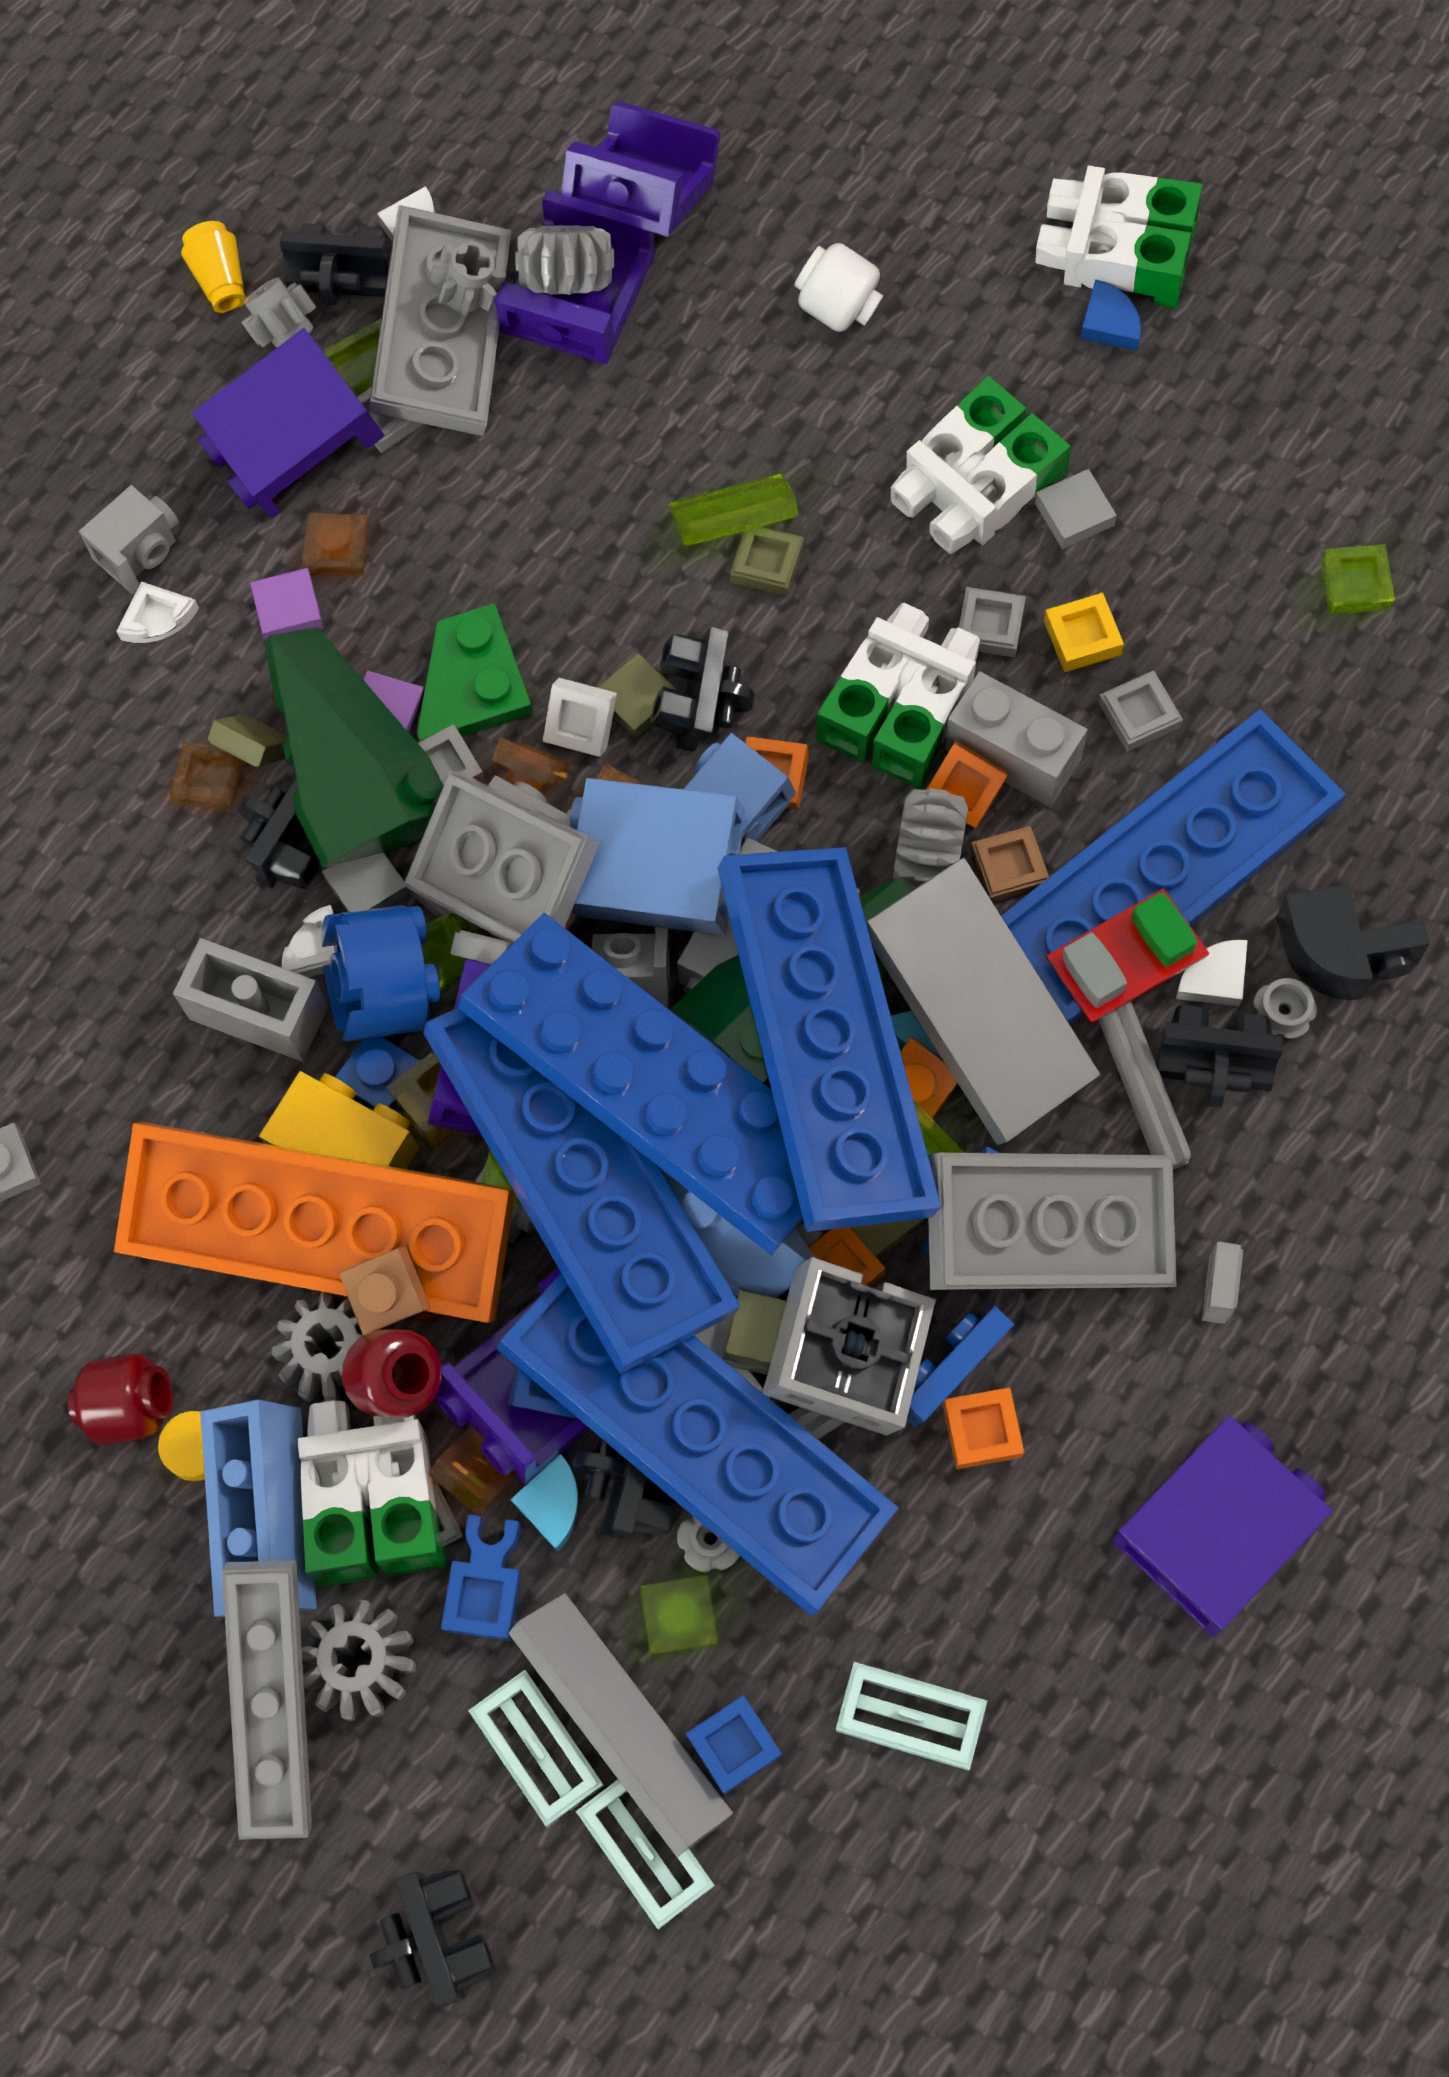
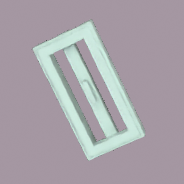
(968, 1733)
(570, 1797)
(680, 1898)

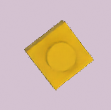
(1083, 632)

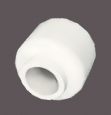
(838, 287)

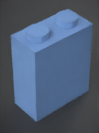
(657, 854)

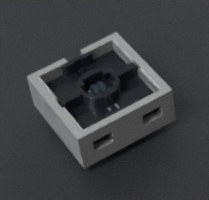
(849, 1347)

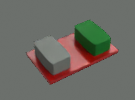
(1127, 955)

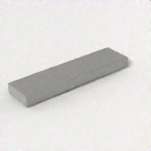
(267, 1699)
(621, 1724)

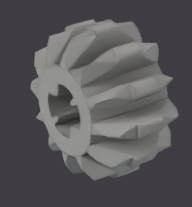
(564, 259)
(929, 835)
(305, 1358)
(369, 1678)

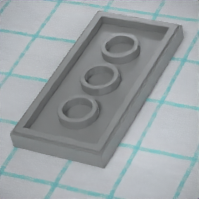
(428, 355)
(980, 1001)
(1052, 1221)

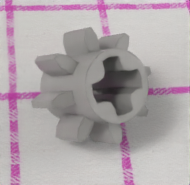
(467, 276)
(277, 312)

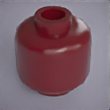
(392, 1373)
(120, 1399)

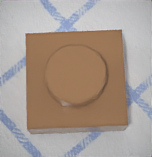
(384, 1290)

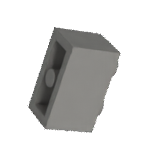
(1018, 735)
(251, 999)

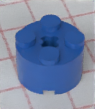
(378, 972)

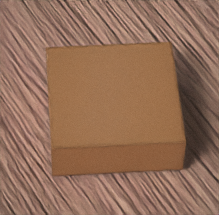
(1009, 864)

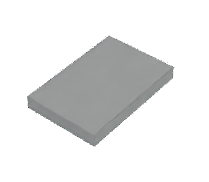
(498, 859)

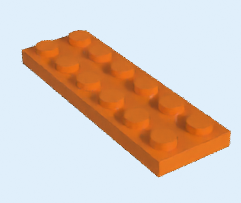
(309, 1217)

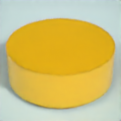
(182, 1446)

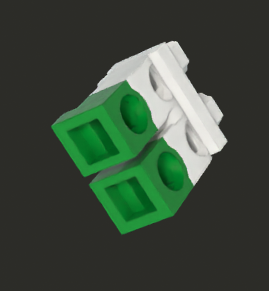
(1123, 232)
(980, 467)
(898, 695)
(358, 1469)

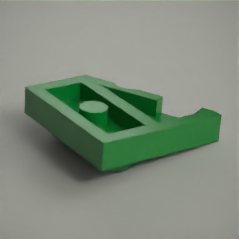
(472, 676)

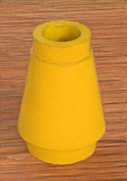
(215, 264)

